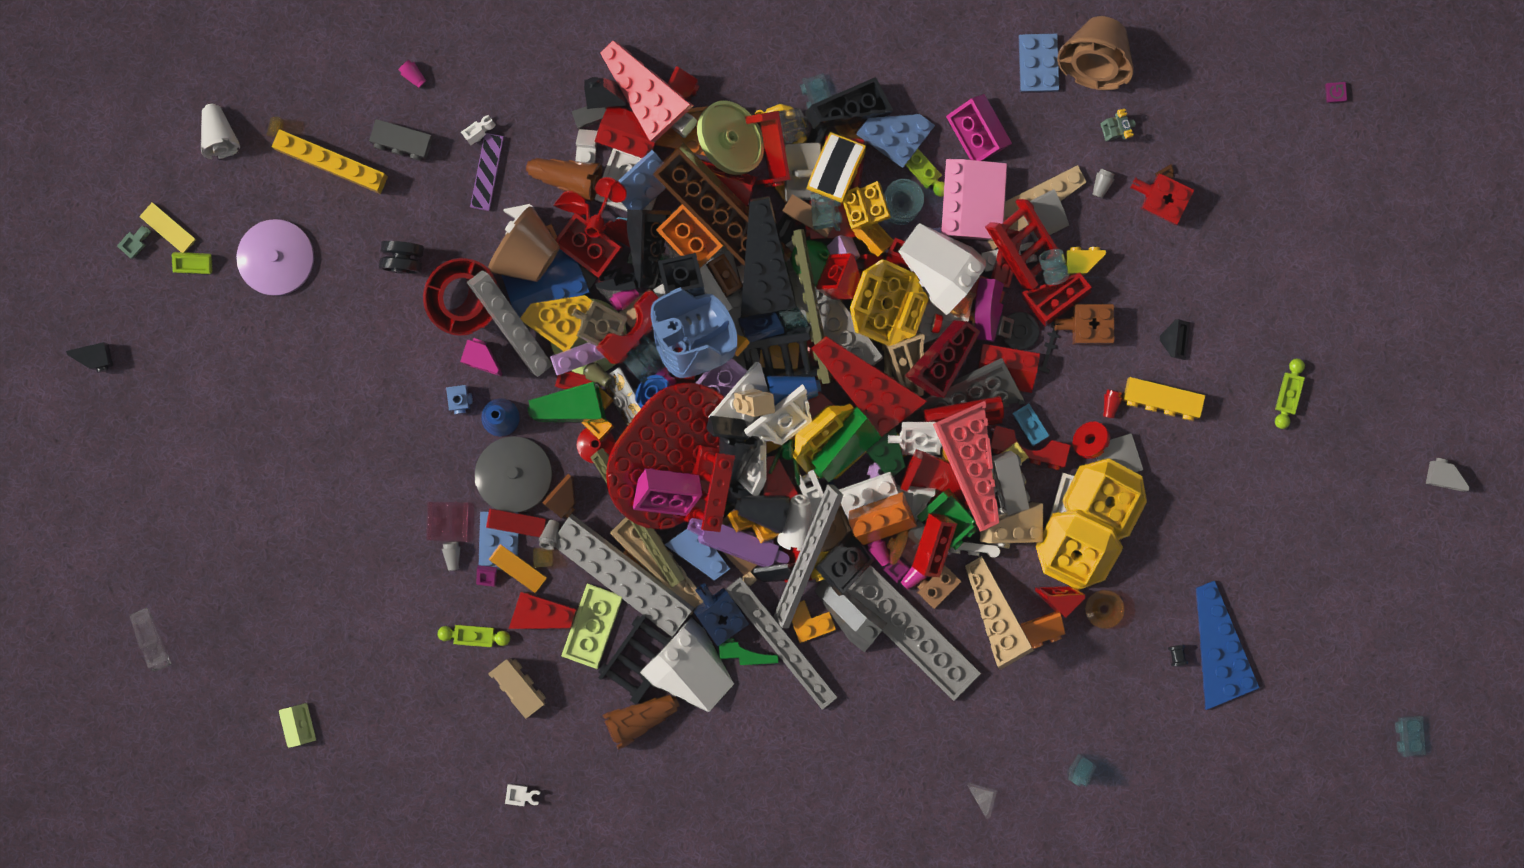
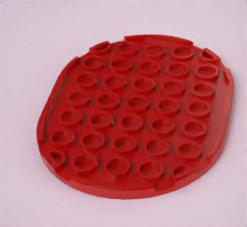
(661, 438)

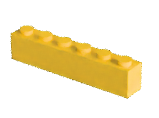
(329, 161)

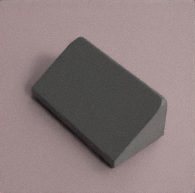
(586, 117)

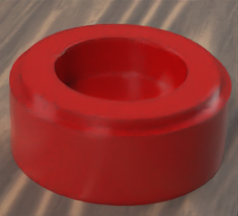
(936, 323)

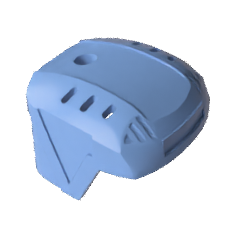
(704, 343)

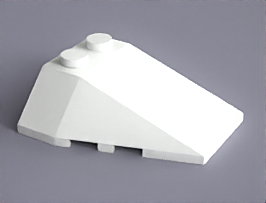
(942, 265)
(690, 668)

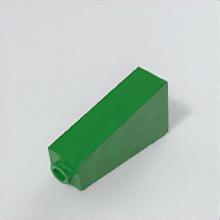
(570, 405)
(845, 445)

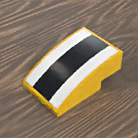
(836, 167)

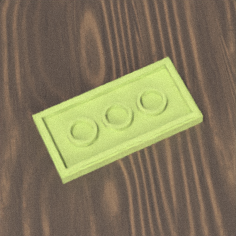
(592, 626)

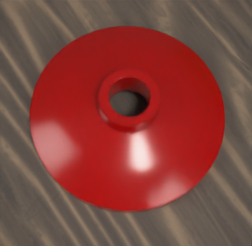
(585, 448)

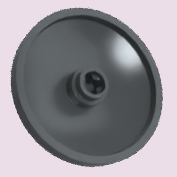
(513, 474)

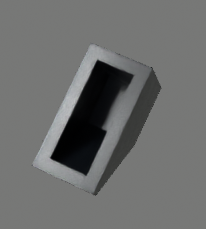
(93, 356)

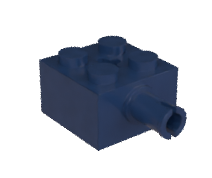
(712, 608)

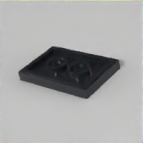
(845, 563)

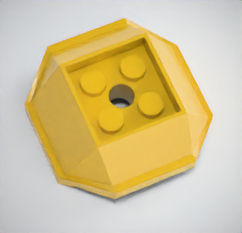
(902, 308)
(817, 433)
(1106, 479)
(1082, 533)

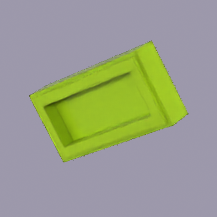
(192, 263)

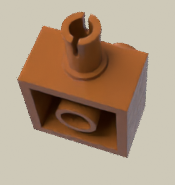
(1083, 332)

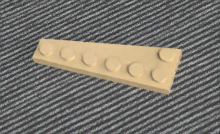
(1063, 184)
(631, 541)
(1001, 625)

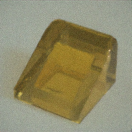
(274, 125)
(543, 557)

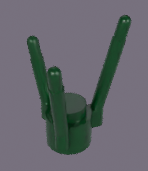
(787, 452)

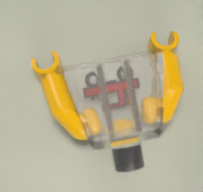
(793, 123)

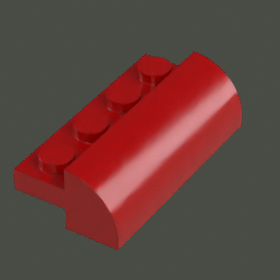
(994, 410)

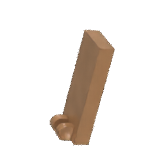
(802, 212)

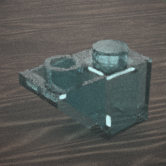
(1080, 771)

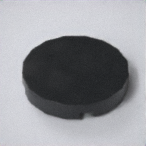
(1025, 335)

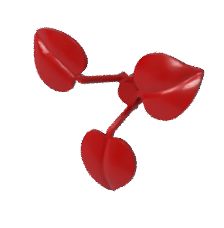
(607, 188)

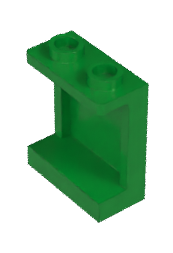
(953, 508)

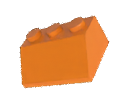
(689, 236)
(881, 519)
(1044, 628)

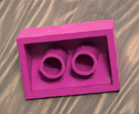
(978, 129)
(667, 492)

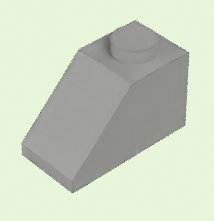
(1445, 475)

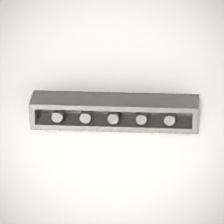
(509, 323)

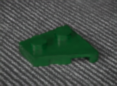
(887, 455)

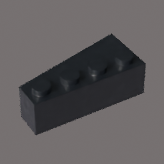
(850, 106)

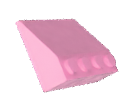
(973, 198)

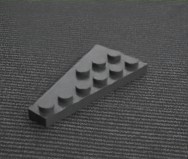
(980, 384)

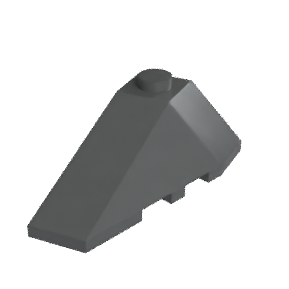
(853, 617)

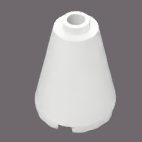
(217, 134)
(797, 523)

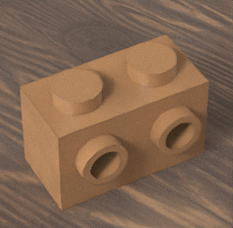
(937, 588)

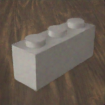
(1010, 483)

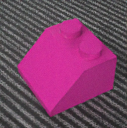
(480, 357)

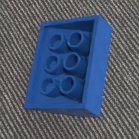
(560, 281)

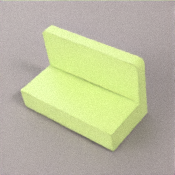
(297, 725)

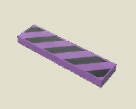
(487, 172)

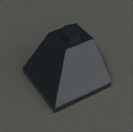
(602, 93)

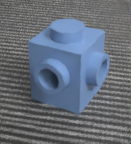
(459, 399)

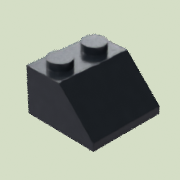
(683, 273)

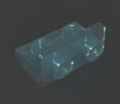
(815, 89)
(825, 212)
(1411, 736)

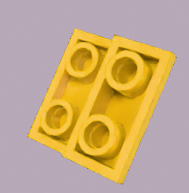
(866, 206)

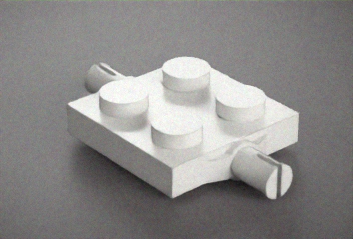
(917, 436)

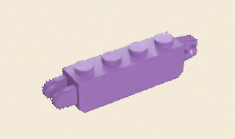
(739, 544)

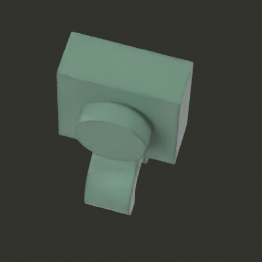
(133, 244)

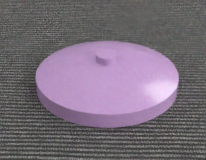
(275, 257)

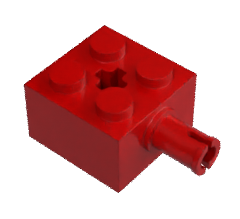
(1154, 199)

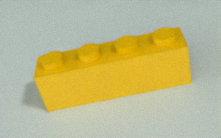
(1164, 398)

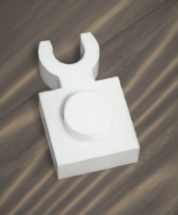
(477, 130)
(518, 795)

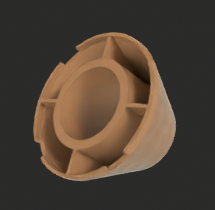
(1098, 55)
(526, 249)

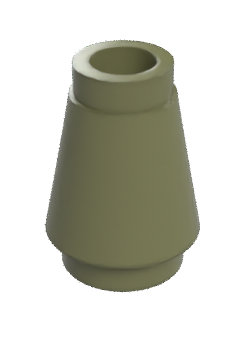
(596, 374)

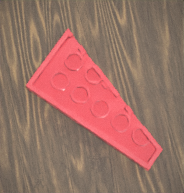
(648, 95)
(969, 454)

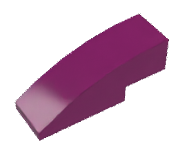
(988, 308)

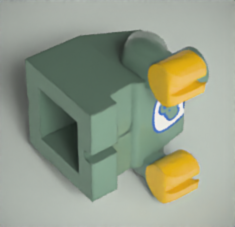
(1118, 126)

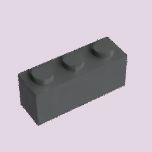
(400, 140)

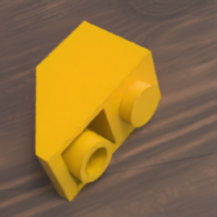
(1082, 260)

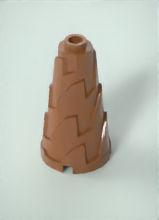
(567, 175)
(637, 719)

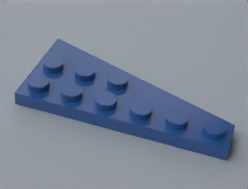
(1222, 655)

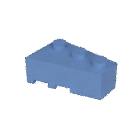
(699, 555)

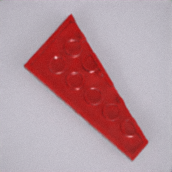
(873, 391)

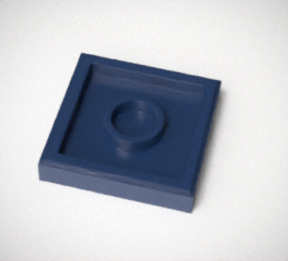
(761, 326)

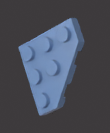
(896, 135)

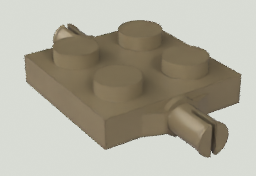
(599, 322)

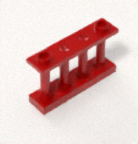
(1008, 246)
(715, 477)

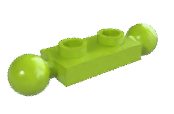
(926, 172)
(1289, 393)
(473, 636)

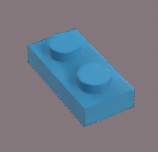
(1030, 424)

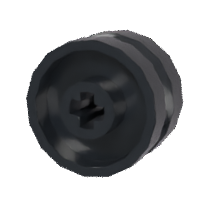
(399, 257)

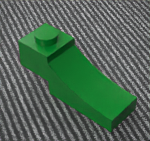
(731, 649)

